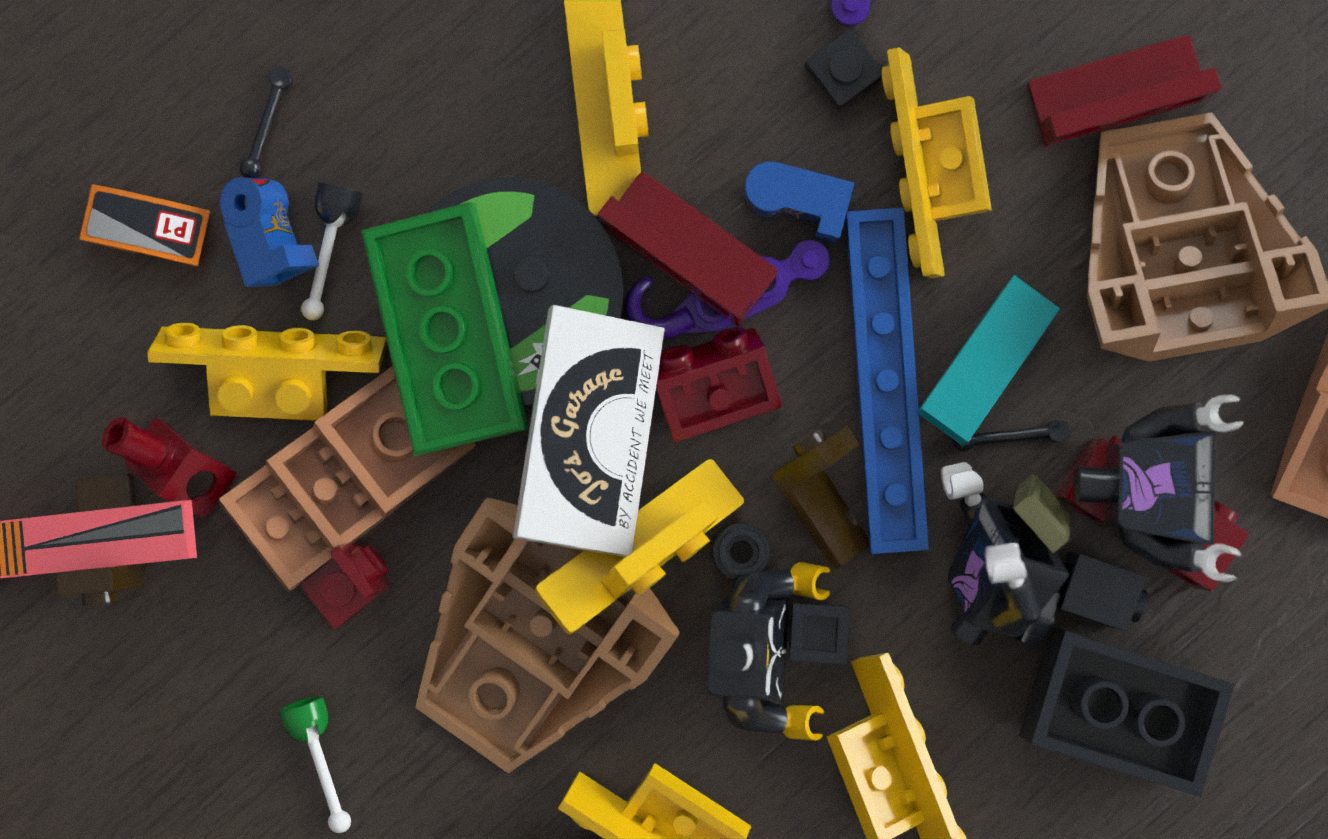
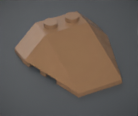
(1191, 245)
(503, 664)

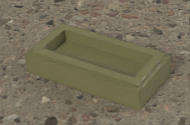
(1043, 512)

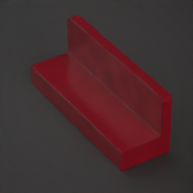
(1120, 90)
(688, 247)

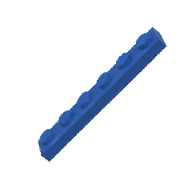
(886, 381)

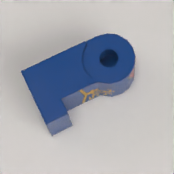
(799, 193)
(262, 234)

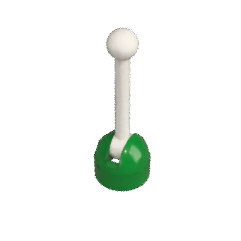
(306, 722)

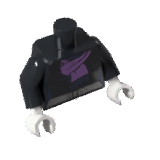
(1163, 486)
(1002, 566)

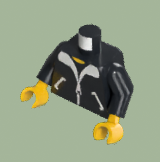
(750, 651)

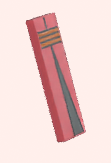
(97, 539)

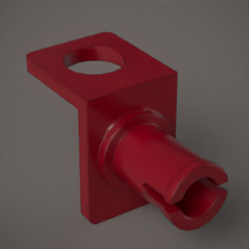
(166, 461)

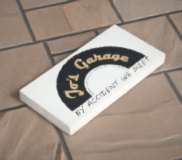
(589, 432)

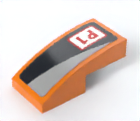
(144, 225)

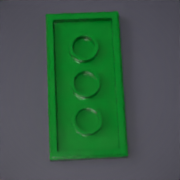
(444, 329)

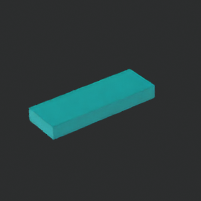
(988, 360)

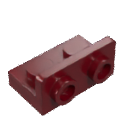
(716, 383)

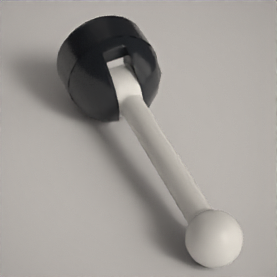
(336, 208)

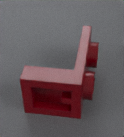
(347, 582)

